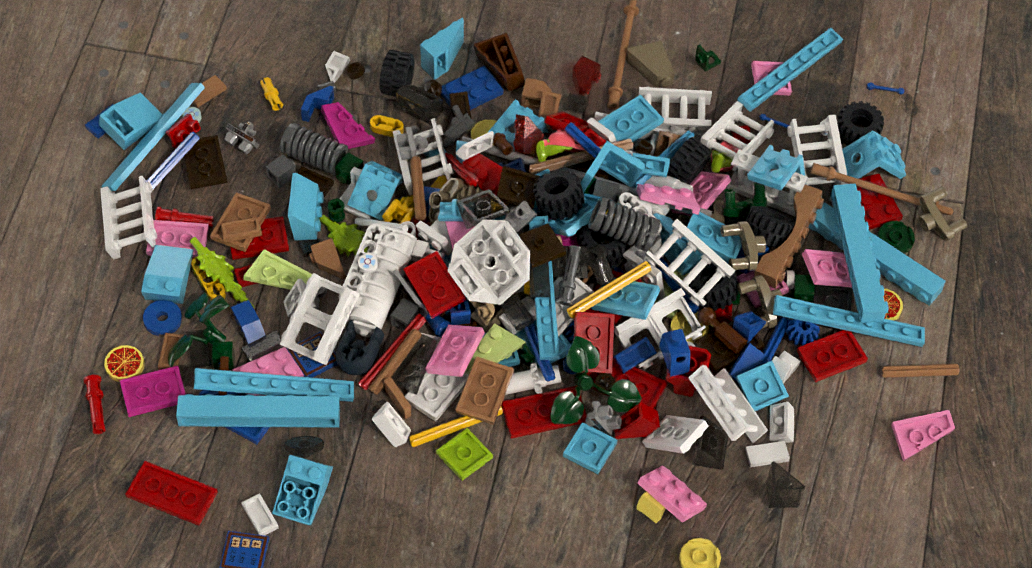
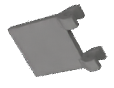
(410, 292)

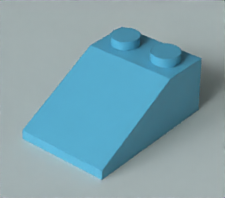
(167, 274)

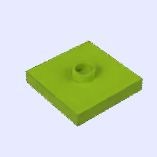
(464, 454)

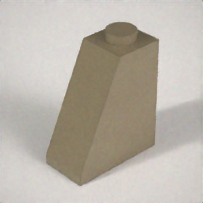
(652, 63)

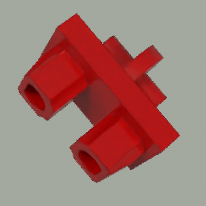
(182, 129)

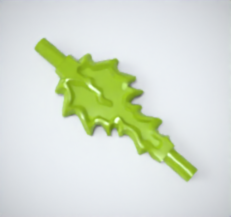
(344, 236)
(218, 268)

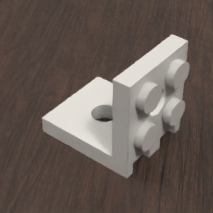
(636, 256)

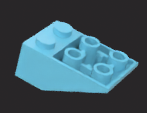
(441, 49)
(129, 119)
(302, 489)

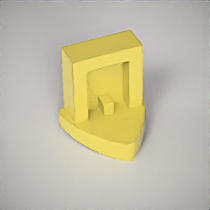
(650, 507)

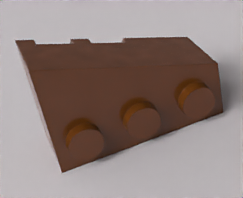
(501, 60)

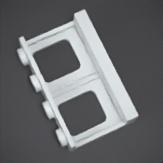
(654, 323)
(331, 324)

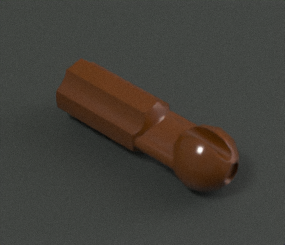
(723, 330)

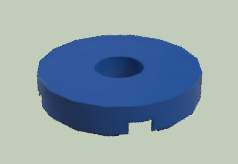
(160, 308)

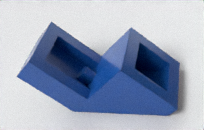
(316, 100)
(248, 321)

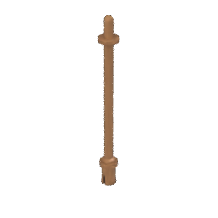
(615, 91)
(830, 174)

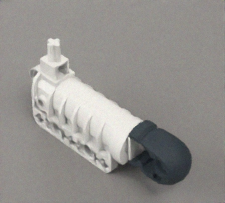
(376, 292)

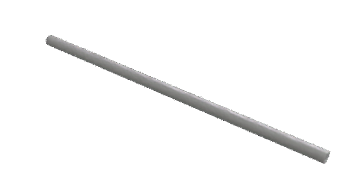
(528, 160)

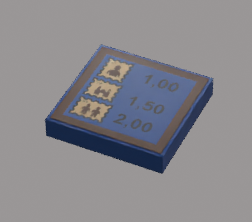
(307, 365)
(244, 550)

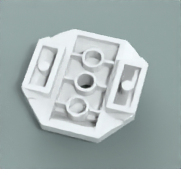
(473, 257)

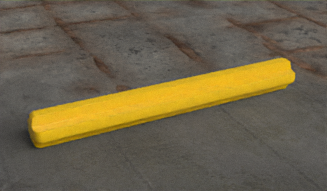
(609, 289)
(444, 429)

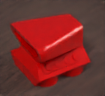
(682, 383)

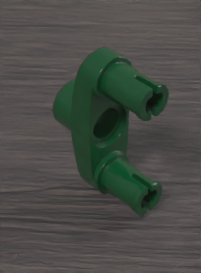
(741, 209)

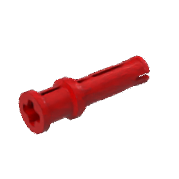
(175, 215)
(94, 395)

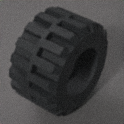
(396, 71)
(858, 114)
(689, 161)
(558, 194)
(770, 224)
(614, 249)
(720, 294)

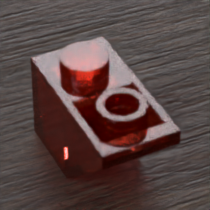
(585, 75)
(526, 135)

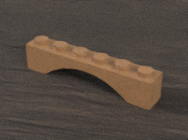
(773, 264)

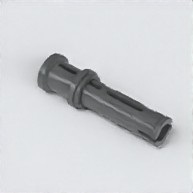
(567, 284)

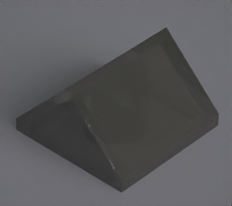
(481, 206)
(711, 447)
(783, 488)

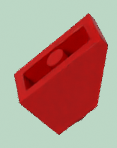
(638, 422)

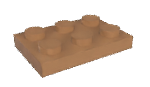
(240, 208)
(484, 390)

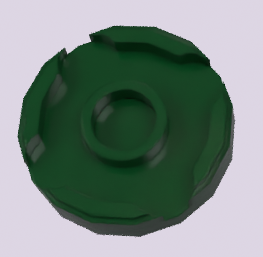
(897, 235)

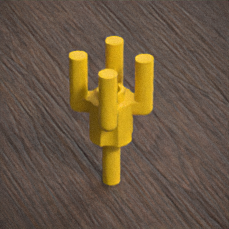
(400, 210)

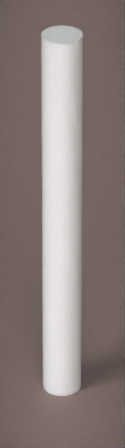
(367, 222)

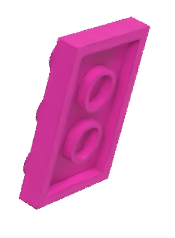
(152, 391)

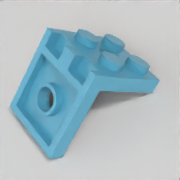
(507, 120)
(874, 152)
(782, 161)
(616, 163)
(382, 181)

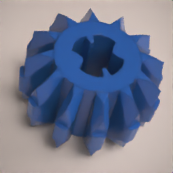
(802, 331)

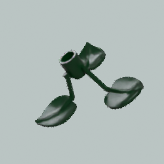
(211, 333)
(580, 358)

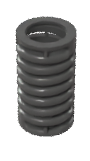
(312, 148)
(622, 228)

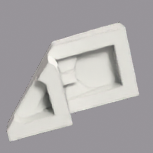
(336, 65)

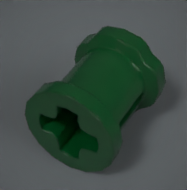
(336, 209)

